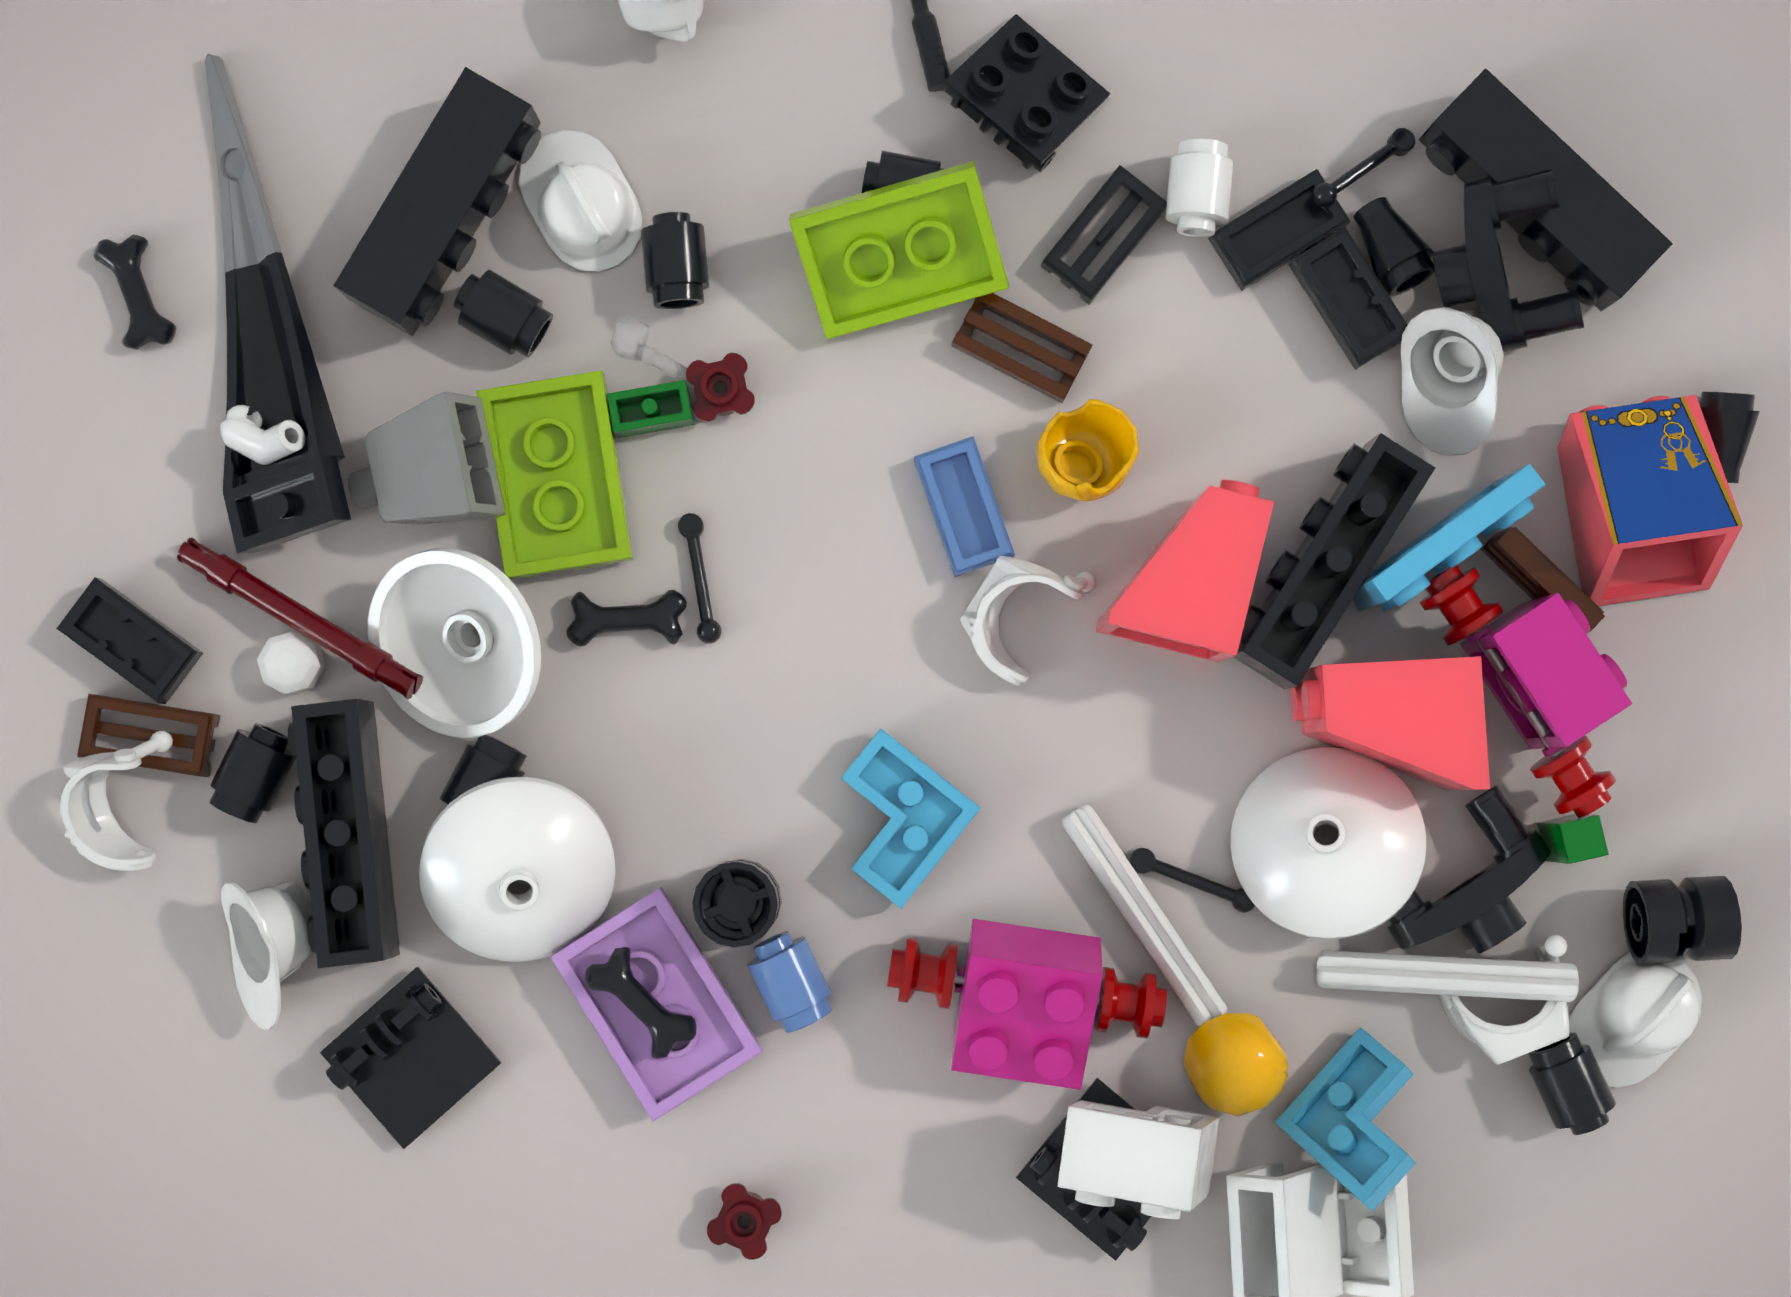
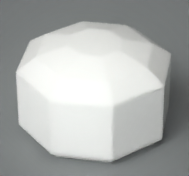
(291, 663)

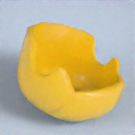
(1088, 451)
(1235, 1064)

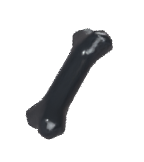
(125, 262)
(656, 616)
(618, 980)

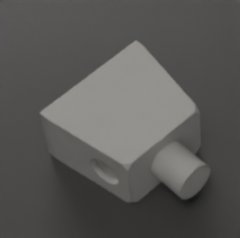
(431, 465)

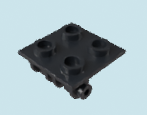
(1024, 92)
(409, 1058)
(1108, 1227)

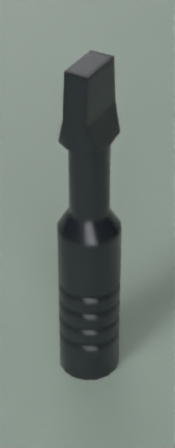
(929, 46)

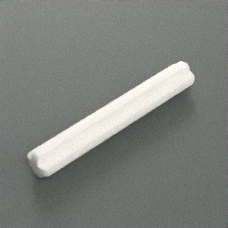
(1143, 914)
(1447, 975)

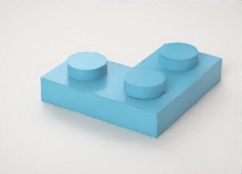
(923, 816)
(1336, 1114)

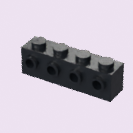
(440, 203)
(1595, 232)
(1332, 561)
(343, 832)

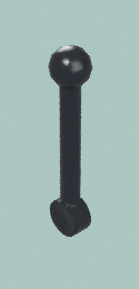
(1398, 144)
(691, 528)
(1144, 861)

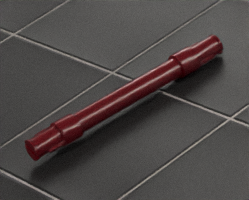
(363, 656)

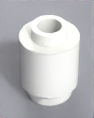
(1199, 187)

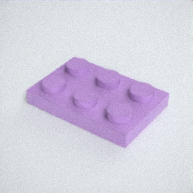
(681, 980)

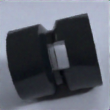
(736, 902)
(1693, 919)

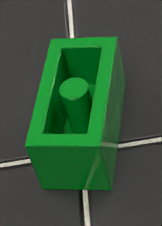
(650, 409)
(1573, 838)

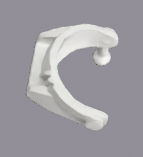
(983, 612)
(88, 813)
(1512, 1041)

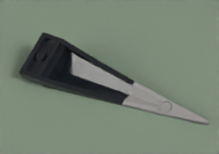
(268, 357)

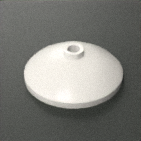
(427, 623)
(511, 834)
(1338, 886)

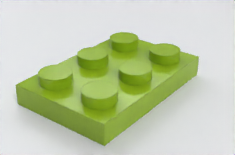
(899, 250)
(557, 475)

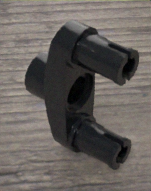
(1478, 270)
(1482, 902)

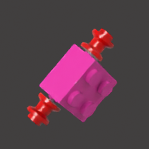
(1542, 677)
(1027, 1000)

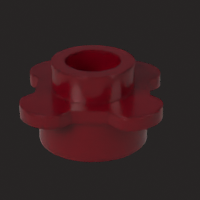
(736, 396)
(748, 1239)

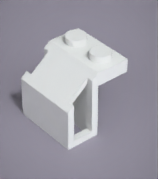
(1315, 1237)

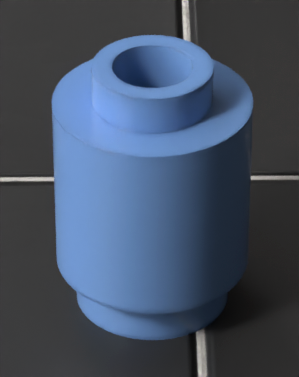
(790, 981)

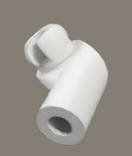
(245, 436)

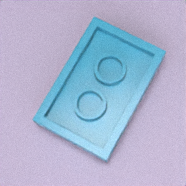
(1449, 540)

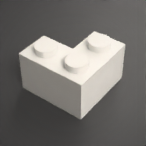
(1138, 1157)

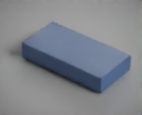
(963, 506)

